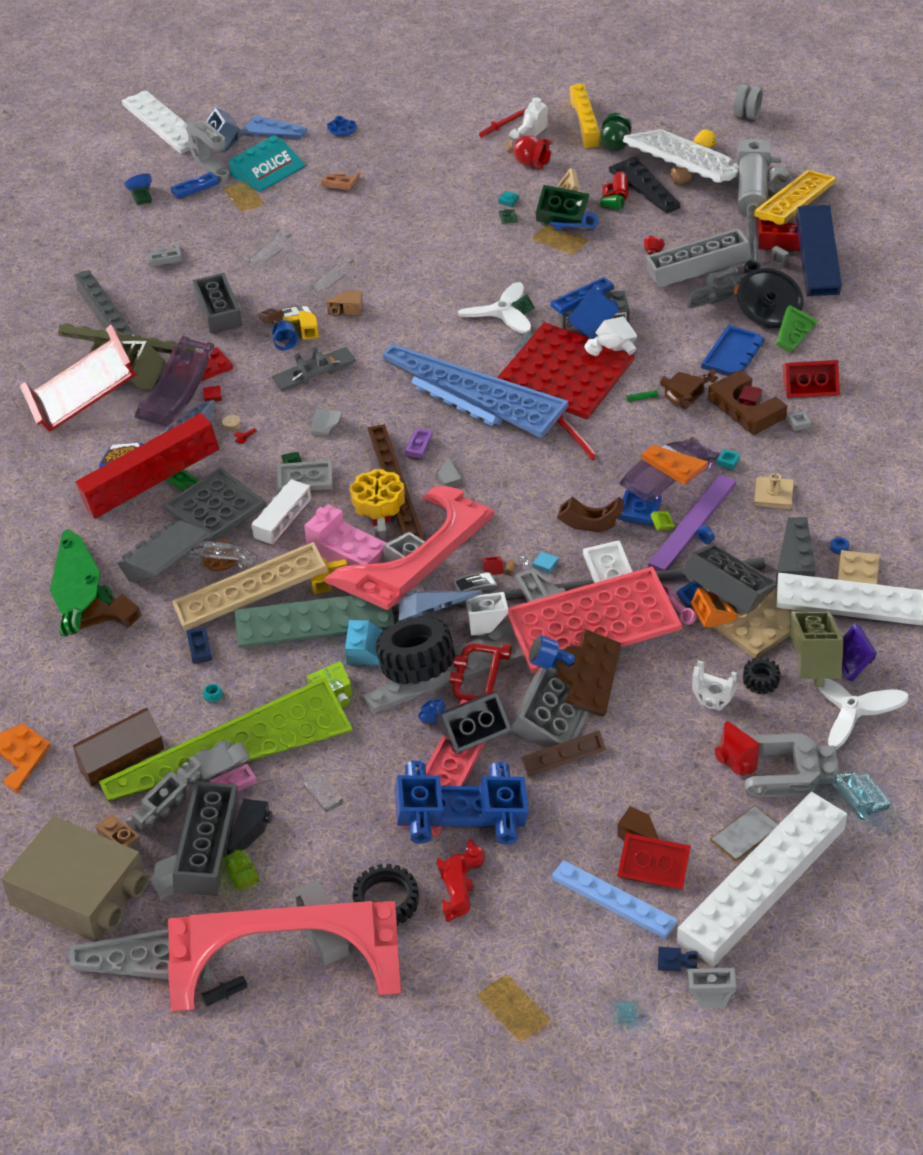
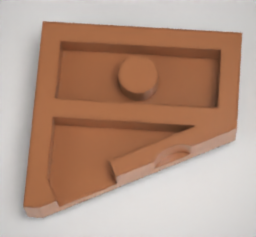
(340, 181)

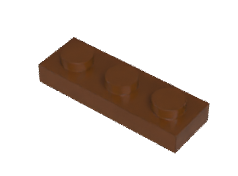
(271, 315)

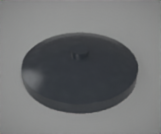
(766, 295)

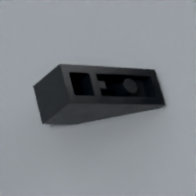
(249, 824)

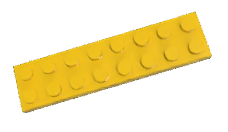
(798, 193)

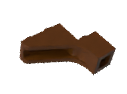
(119, 610)

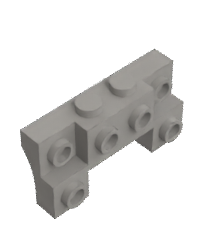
(165, 795)

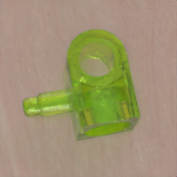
(241, 870)

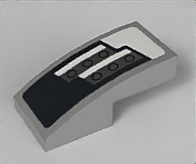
(477, 581)

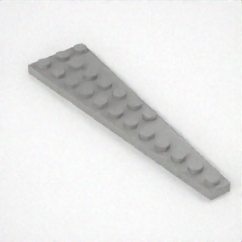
(478, 664)

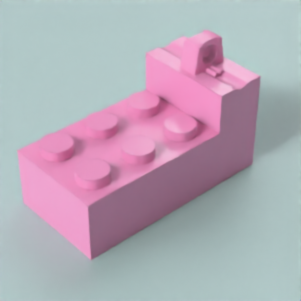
(340, 540)

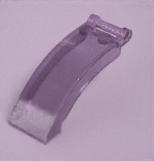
(176, 384)
(650, 482)

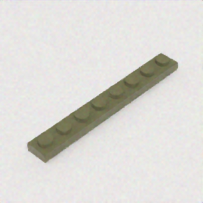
(88, 334)

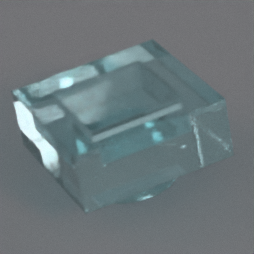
(626, 1012)

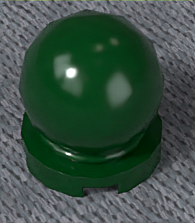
(614, 130)

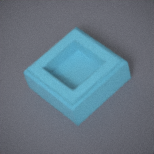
(545, 562)

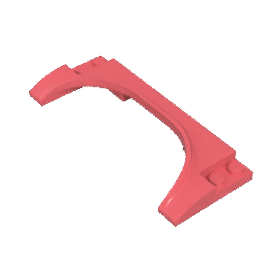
(389, 581)
(364, 924)

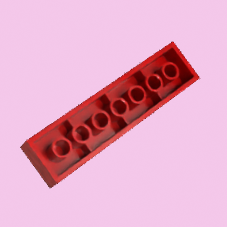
(147, 465)

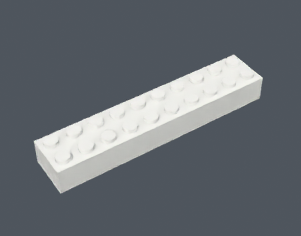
(761, 879)

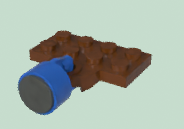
(584, 667)

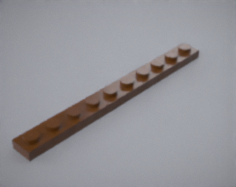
(388, 462)

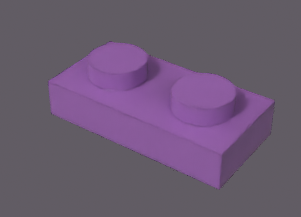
(418, 443)

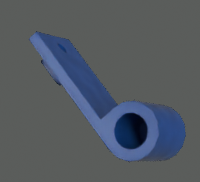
(589, 221)

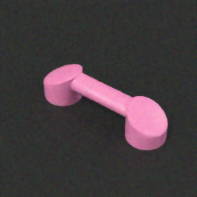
(687, 615)

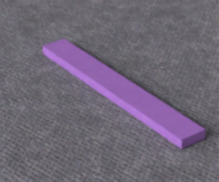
(694, 519)

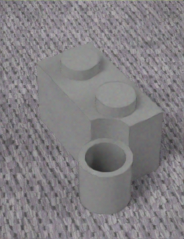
(221, 759)

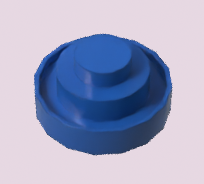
(429, 710)

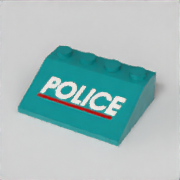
(265, 164)

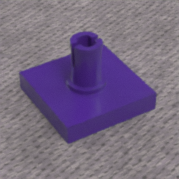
(856, 652)

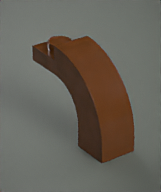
(590, 519)

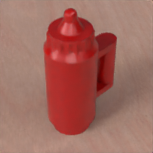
(619, 186)

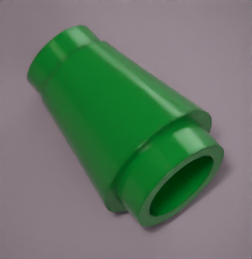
(612, 202)

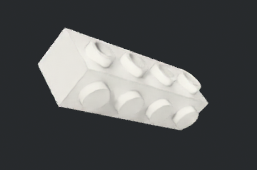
(281, 511)

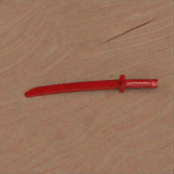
(496, 126)
(576, 436)

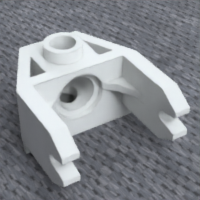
(711, 690)

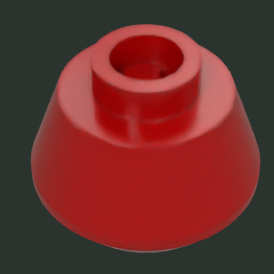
(653, 244)

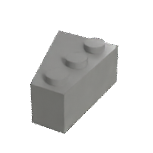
(328, 945)

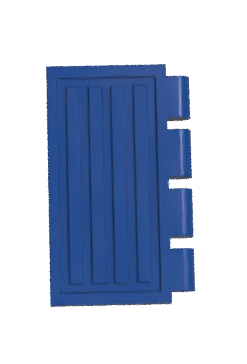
(733, 351)

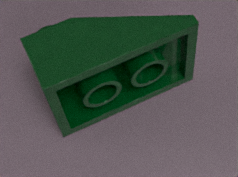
(561, 205)

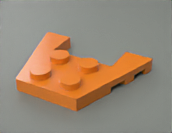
(24, 751)

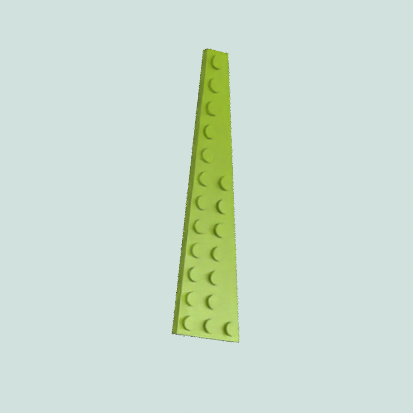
(278, 726)

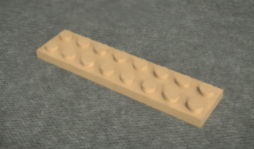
(249, 586)

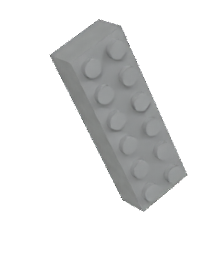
(698, 258)

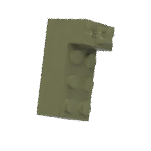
(144, 360)
(817, 646)

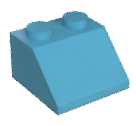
(361, 643)

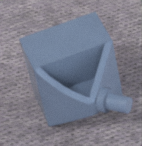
(226, 126)

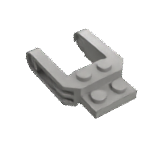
(202, 137)
(812, 766)

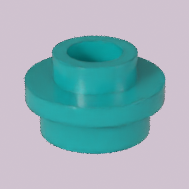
(212, 693)

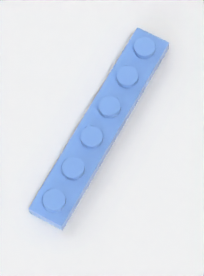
(462, 404)
(614, 899)

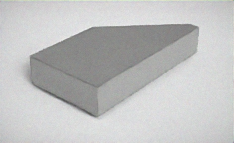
(448, 474)

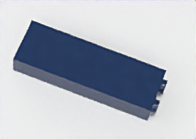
(818, 250)

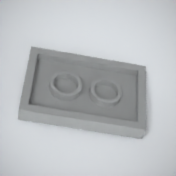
(315, 474)

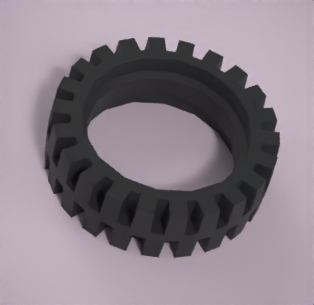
(389, 875)

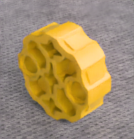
(377, 494)

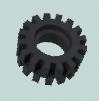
(758, 683)

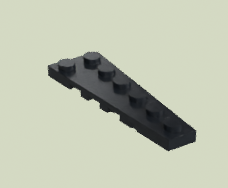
(647, 184)

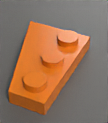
(674, 464)

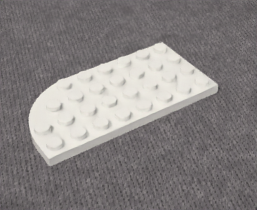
(685, 154)

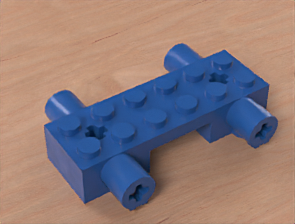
(425, 803)

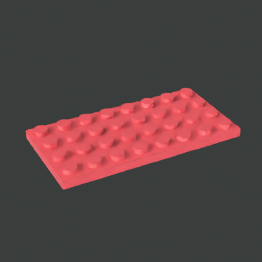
(619, 608)

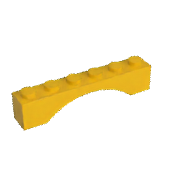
(588, 125)

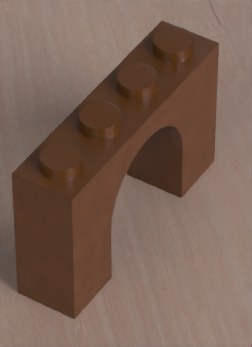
(751, 418)

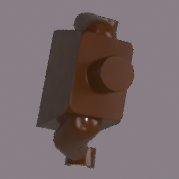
(686, 388)

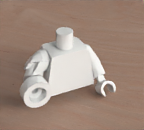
(534, 120)
(613, 334)

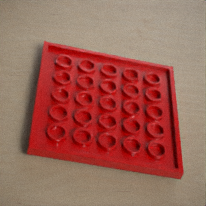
(561, 367)

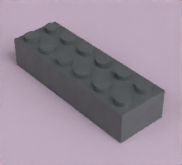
(205, 839)

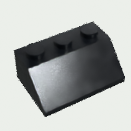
(473, 722)

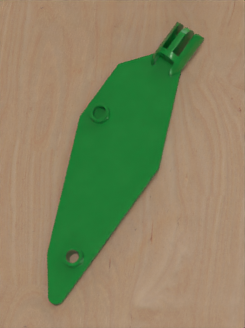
(73, 581)

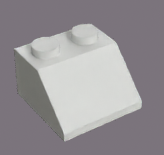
(486, 612)

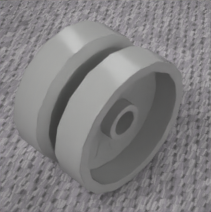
(748, 101)

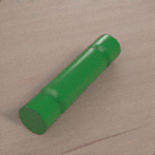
(640, 396)

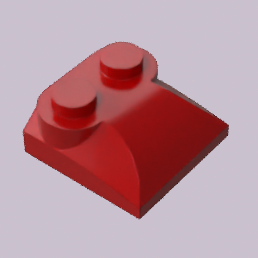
(737, 750)

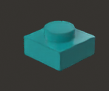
(508, 198)
(728, 459)

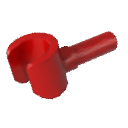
(242, 437)

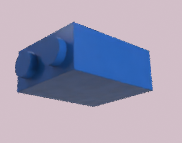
(592, 312)

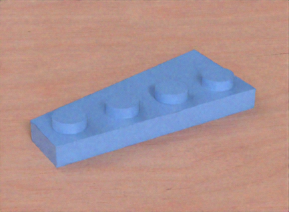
(271, 127)

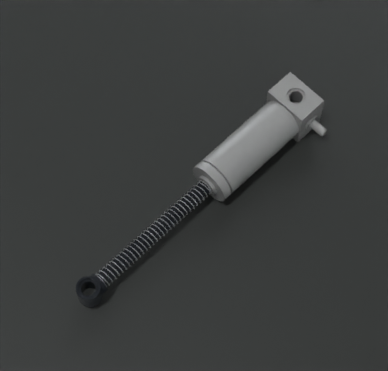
(752, 175)

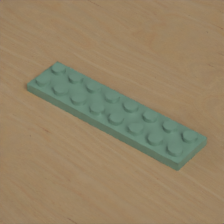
(305, 620)

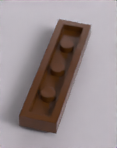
(563, 753)

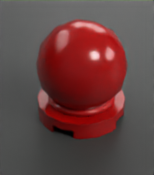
(532, 151)

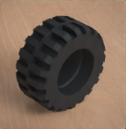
(415, 650)

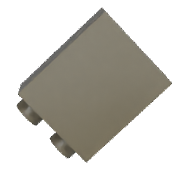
(75, 879)

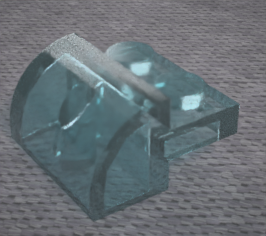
(860, 794)

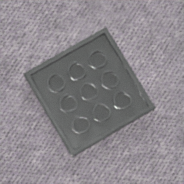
(215, 504)

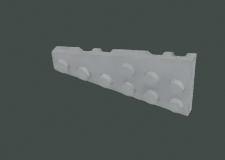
(129, 955)

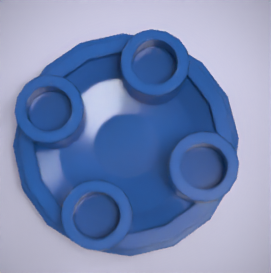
(341, 126)

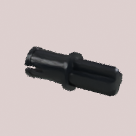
(224, 990)

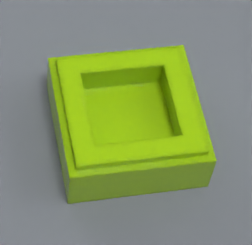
(662, 520)

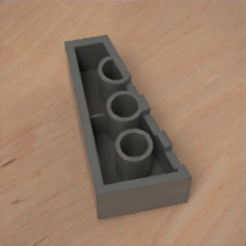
(796, 549)

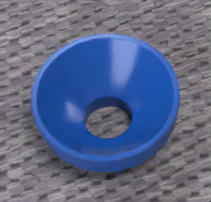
(138, 181)

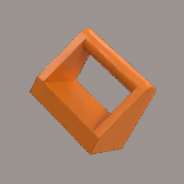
(707, 612)

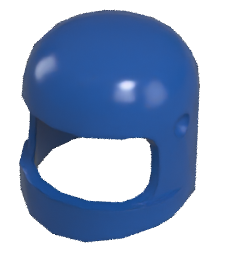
(284, 331)

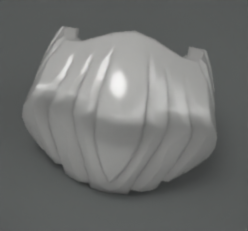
(778, 179)

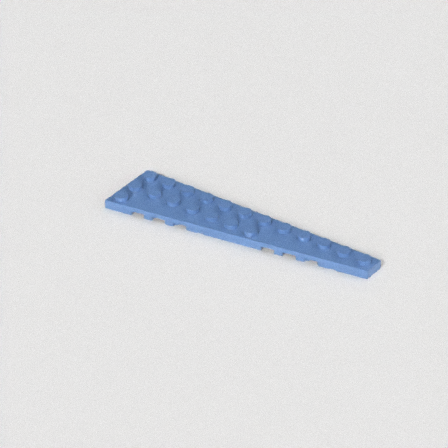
(514, 403)

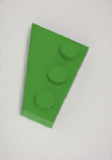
(794, 328)

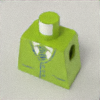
(338, 681)

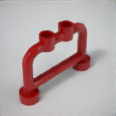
(461, 662)

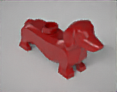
(454, 873)

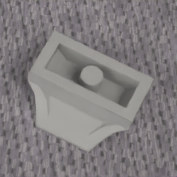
(324, 421)
(163, 877)
(712, 986)

